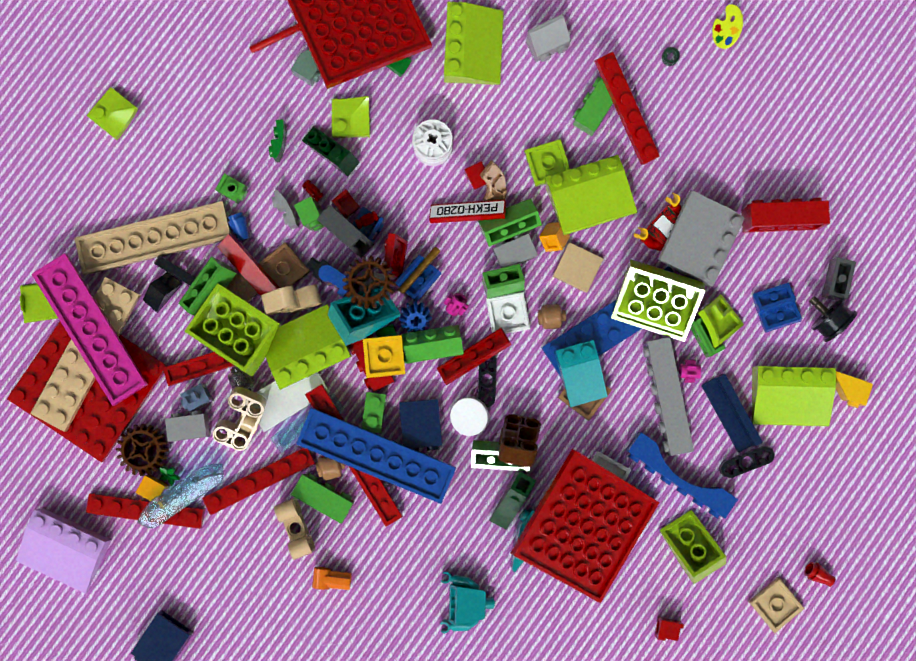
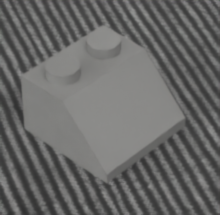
(548, 39)

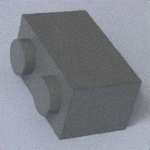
(838, 279)

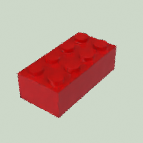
(785, 216)

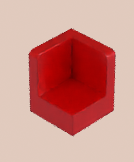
(473, 175)
(345, 204)
(668, 629)

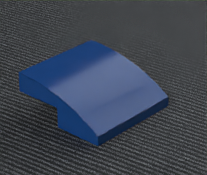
(776, 307)

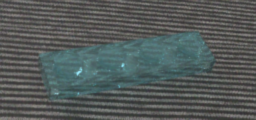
(289, 435)

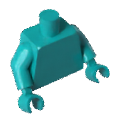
(466, 603)

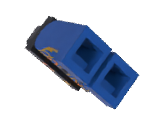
(329, 275)

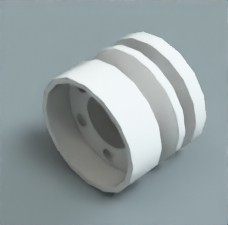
(431, 153)

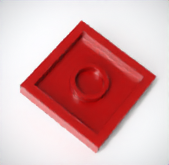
(395, 253)

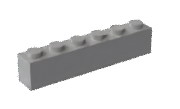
(668, 397)

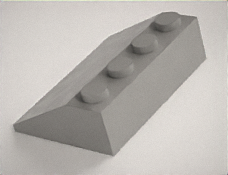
(701, 238)

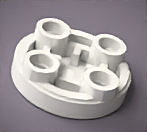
(469, 416)

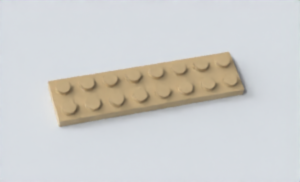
(152, 238)
(72, 376)

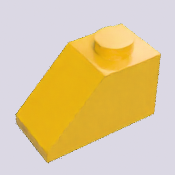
(852, 390)

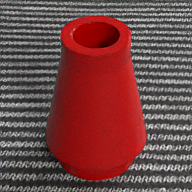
(819, 574)

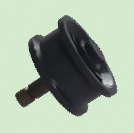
(833, 319)

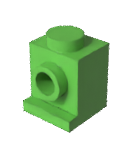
(224, 186)

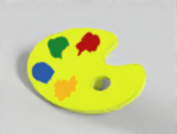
(726, 32)

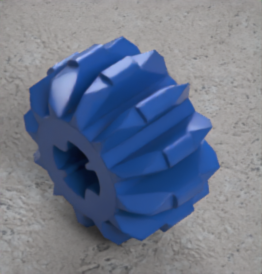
(422, 316)

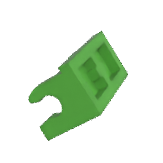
(704, 339)

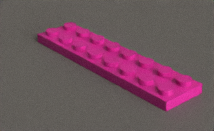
(89, 329)

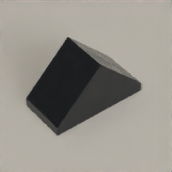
(161, 291)

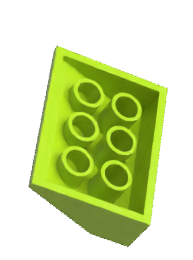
(473, 44)
(590, 194)
(658, 300)
(233, 329)
(305, 348)
(792, 395)

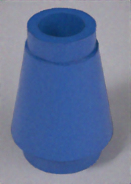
(239, 226)

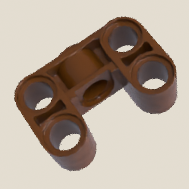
(519, 440)

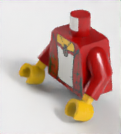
(658, 231)

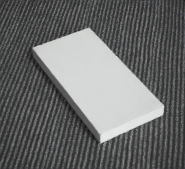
(287, 401)

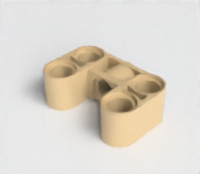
(288, 300)
(247, 422)
(300, 542)

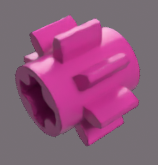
(456, 304)
(690, 371)

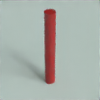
(274, 38)

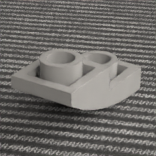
(283, 206)

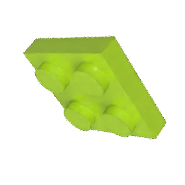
(546, 161)

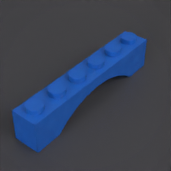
(714, 498)

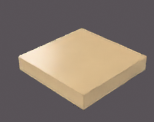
(578, 267)
(776, 605)

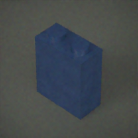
(421, 424)
(162, 639)

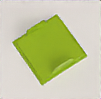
(35, 305)

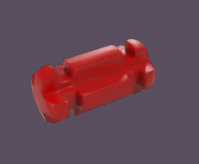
(312, 190)
(366, 219)

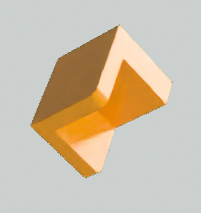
(553, 238)
(151, 487)

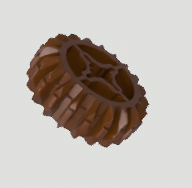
(365, 278)
(137, 443)

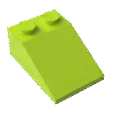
(693, 547)

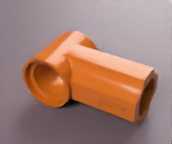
(326, 578)

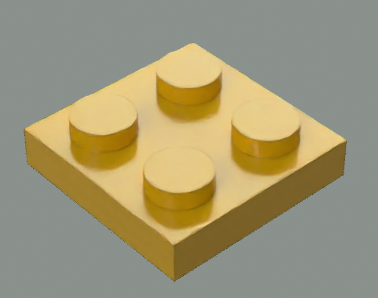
(384, 356)

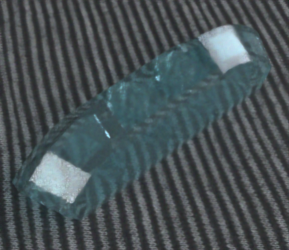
(181, 495)

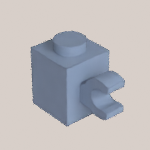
(196, 397)

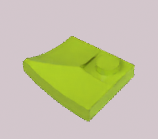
(113, 113)
(351, 117)
(720, 320)

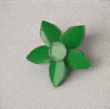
(168, 474)

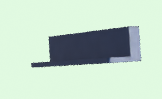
(731, 413)

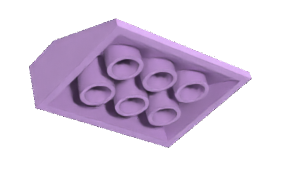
(62, 549)

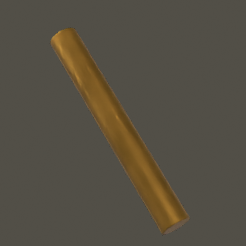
(419, 270)

